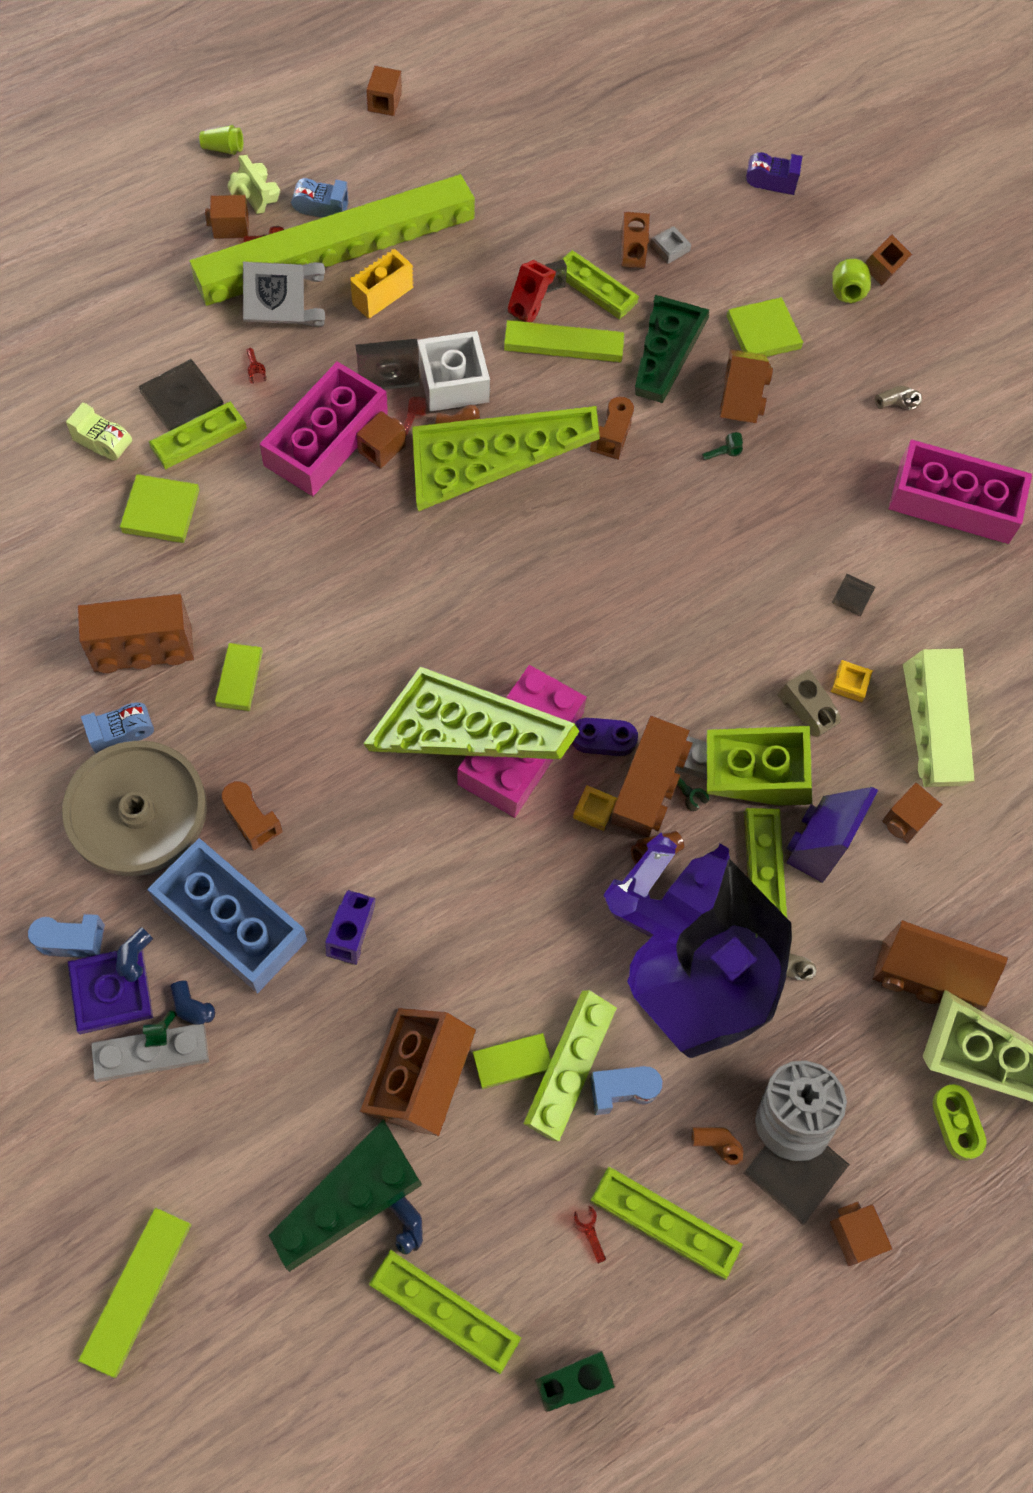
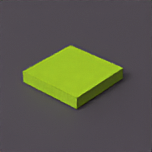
(765, 328)
(159, 508)

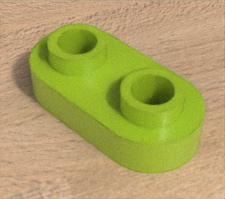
(961, 1122)

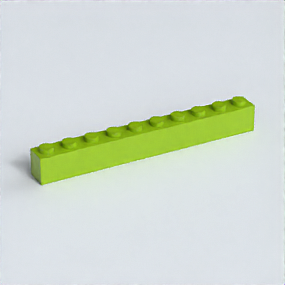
(339, 235)

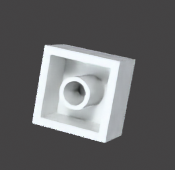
(453, 371)

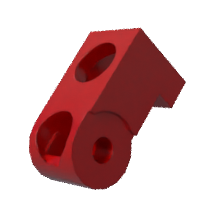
(530, 290)

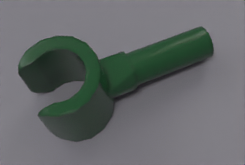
(732, 447)
(689, 793)
(157, 1033)

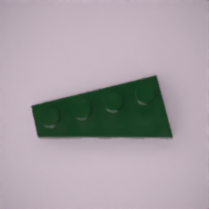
(669, 340)

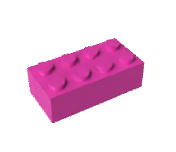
(322, 428)
(960, 491)
(511, 780)

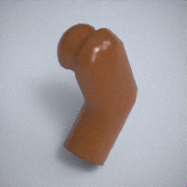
(468, 412)
(721, 1141)

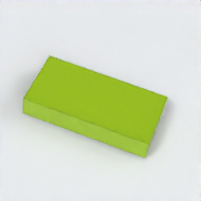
(239, 677)
(512, 1061)

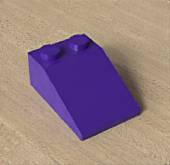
(829, 831)

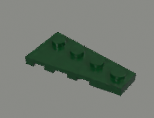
(350, 1195)

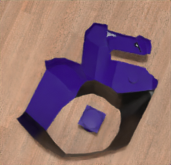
(703, 966)

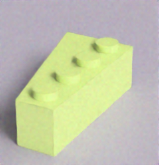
(940, 716)
(979, 1049)

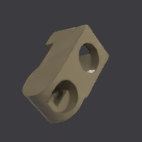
(810, 703)

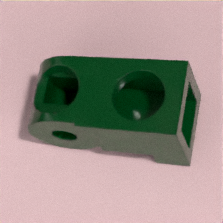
(575, 1382)

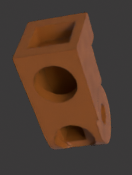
(634, 240)
(616, 428)
(247, 817)

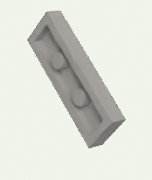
(129, 1057)

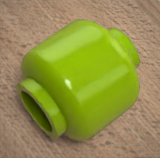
(851, 280)

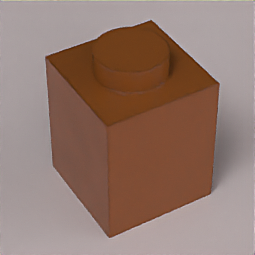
(384, 90)
(228, 216)
(887, 259)
(381, 439)
(911, 813)
(860, 1233)

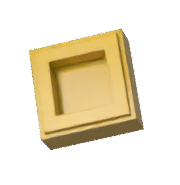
(851, 681)
(595, 808)

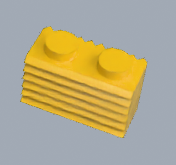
(381, 283)

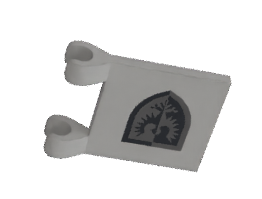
(277, 293)

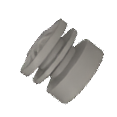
(800, 1110)

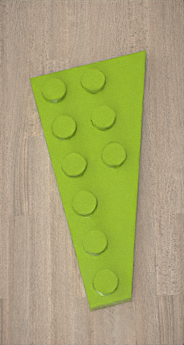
(476, 452)
(459, 719)

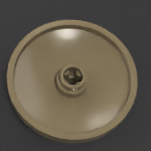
(116, 785)

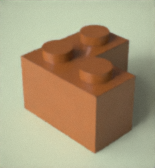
(744, 386)

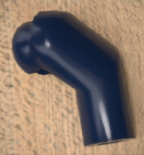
(128, 955)
(188, 1008)
(411, 1226)

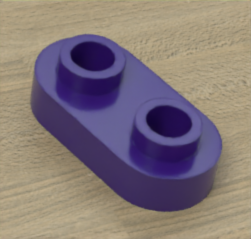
(604, 738)

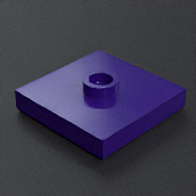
(104, 997)

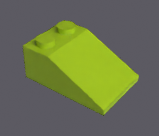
(761, 764)

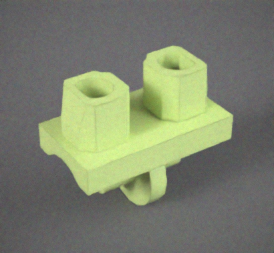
(251, 181)

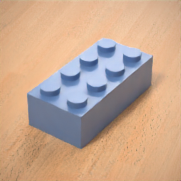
(228, 915)

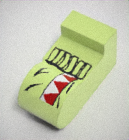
(98, 433)

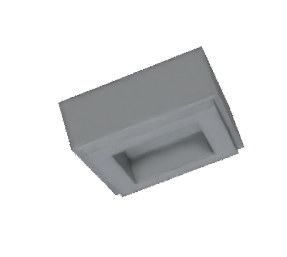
(670, 244)

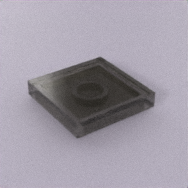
(389, 363)
(180, 395)
(796, 1184)

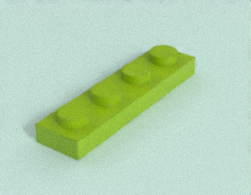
(570, 1066)

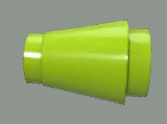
(222, 139)

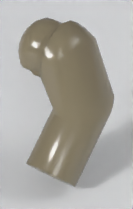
(900, 396)
(800, 968)

